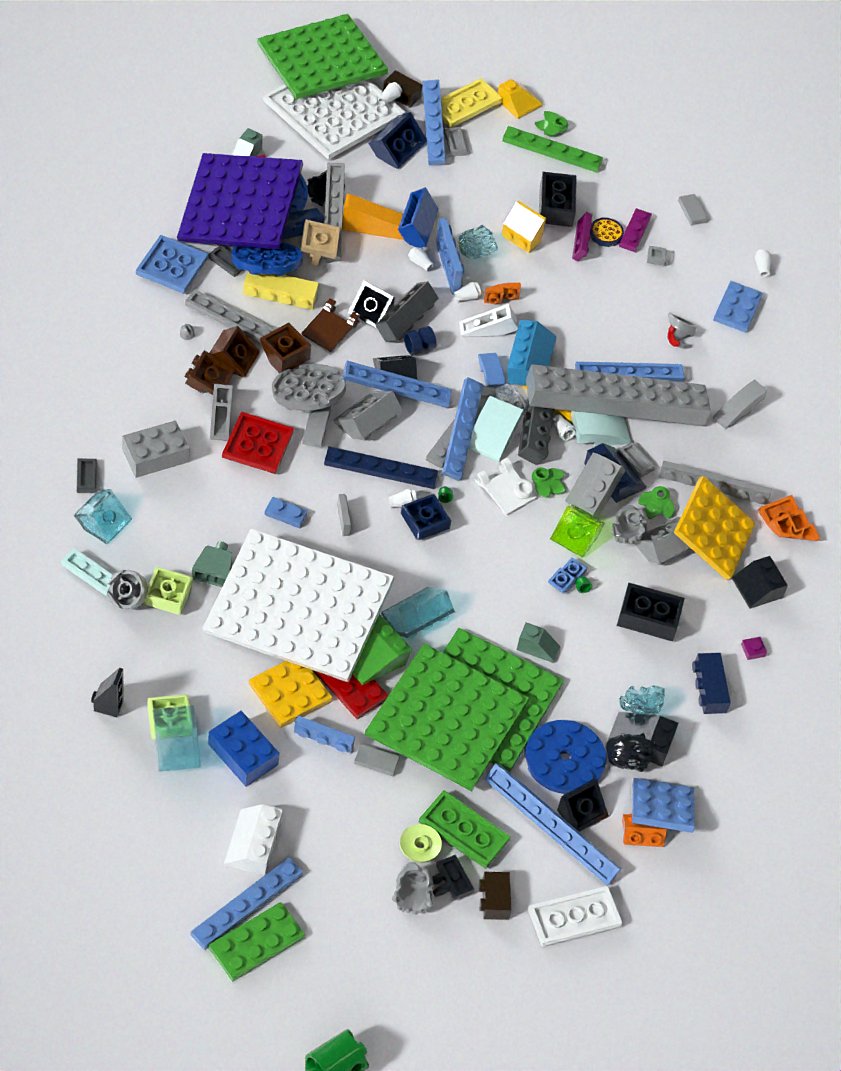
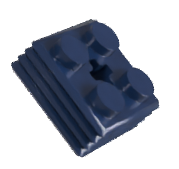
(425, 517)

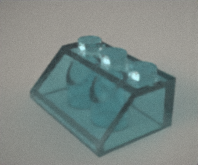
(419, 611)

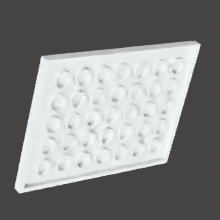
(299, 605)

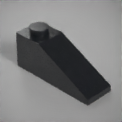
(110, 694)

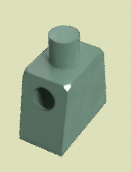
(213, 565)

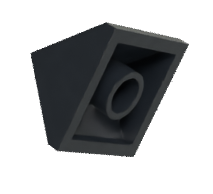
(371, 303)
(583, 806)

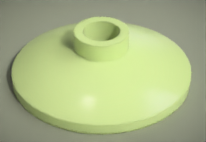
(420, 835)

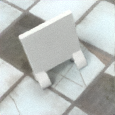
(502, 487)

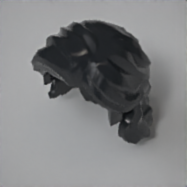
(317, 188)
(629, 751)

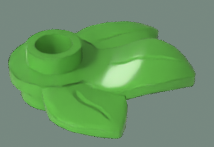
(552, 124)
(549, 482)
(656, 505)

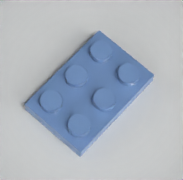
(738, 306)

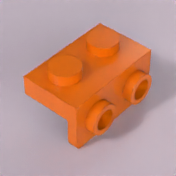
(642, 834)

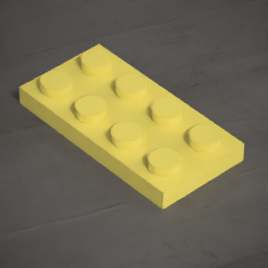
(468, 102)

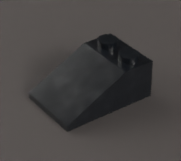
(655, 727)

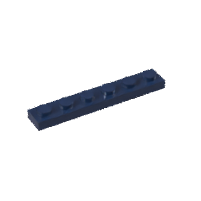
(381, 467)

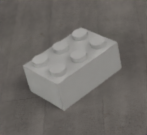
(155, 448)

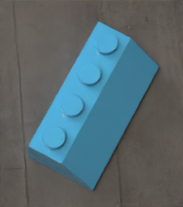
(531, 345)

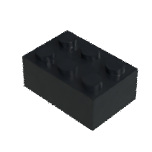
(558, 198)
(650, 612)

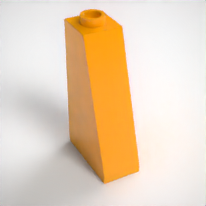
(370, 218)

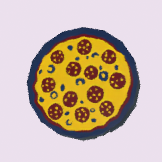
(606, 232)

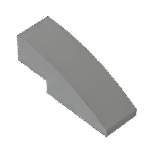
(740, 404)
(221, 412)
(316, 427)

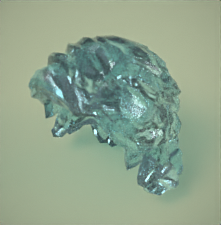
(477, 243)
(648, 703)

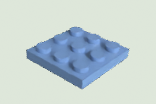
(172, 264)
(663, 805)

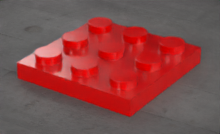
(258, 442)

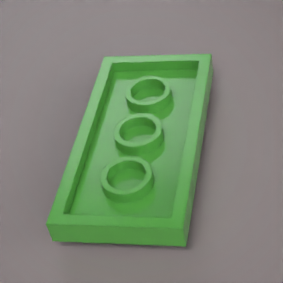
(465, 829)
(256, 941)

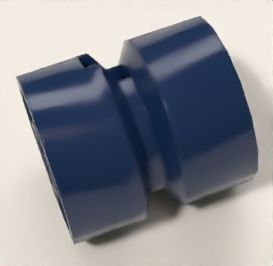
(420, 340)

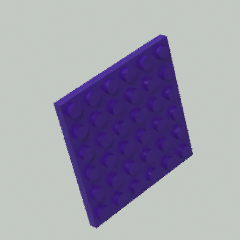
(240, 201)

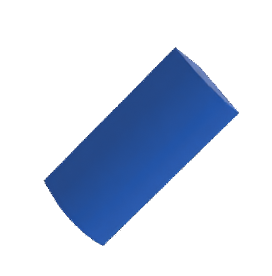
(418, 218)

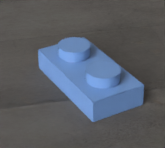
(286, 512)

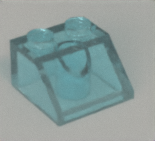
(103, 516)

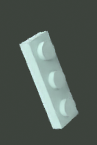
(87, 570)

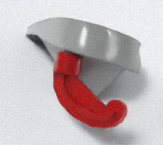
(679, 328)

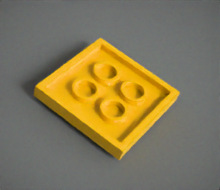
(289, 692)

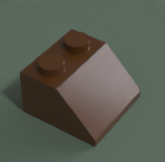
(286, 348)
(235, 350)

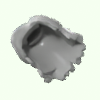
(630, 525)
(413, 889)

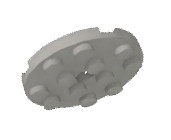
(309, 387)

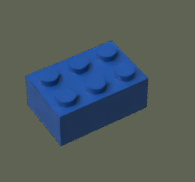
(243, 748)

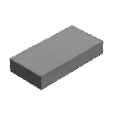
(455, 141)
(692, 209)
(636, 459)
(344, 514)
(376, 760)

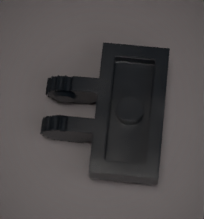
(454, 877)

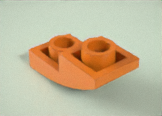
(502, 291)

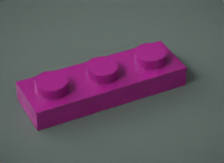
(635, 230)
(582, 236)

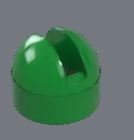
(448, 494)
(583, 584)

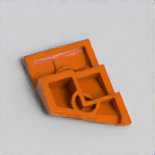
(787, 520)

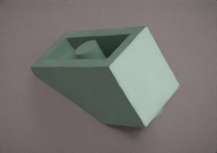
(249, 143)
(538, 643)

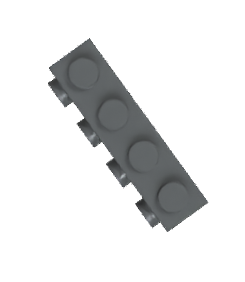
(407, 311)
(535, 433)

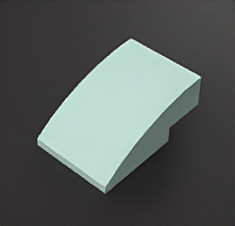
(495, 428)
(600, 428)

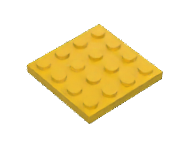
(714, 527)

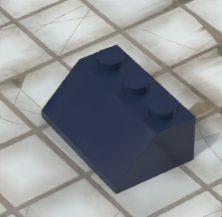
(398, 140)
(630, 481)

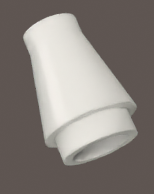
(390, 93)
(420, 258)
(763, 262)
(468, 292)
(564, 429)
(402, 498)

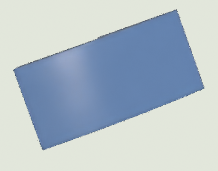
(492, 369)
(567, 576)

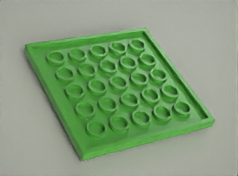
(322, 56)
(514, 673)
(447, 717)

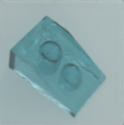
(176, 738)

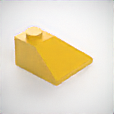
(517, 98)

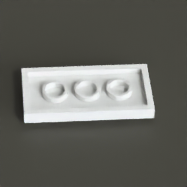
(574, 916)

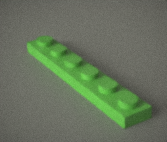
(552, 149)

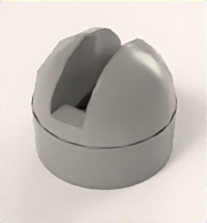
(184, 334)

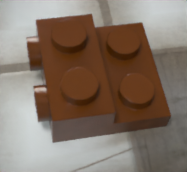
(207, 372)

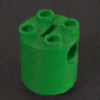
(338, 1054)

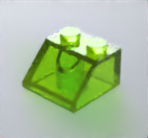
(577, 530)

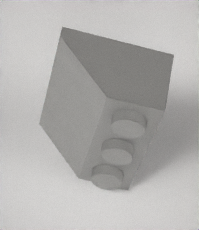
(369, 414)
(595, 485)
(662, 543)

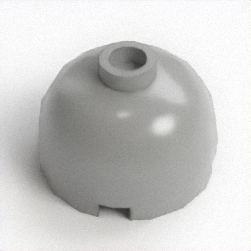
(127, 589)

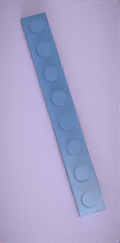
(553, 824)

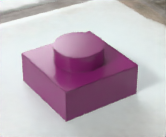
(754, 648)

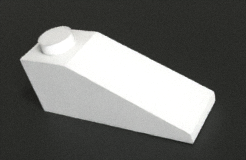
(490, 323)

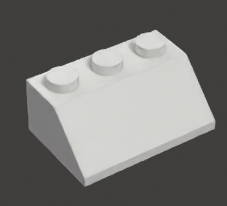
(254, 839)

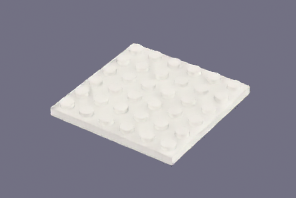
(335, 117)

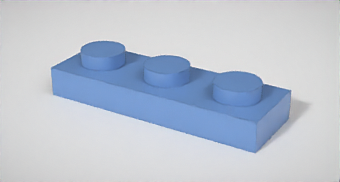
(324, 734)

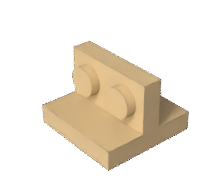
(319, 240)

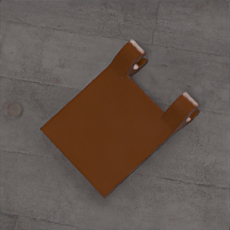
(328, 328)

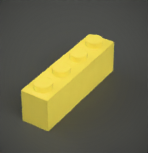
(282, 289)

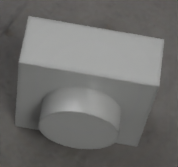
(656, 255)

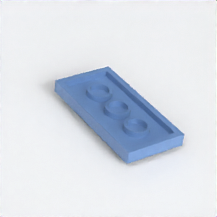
(449, 256)

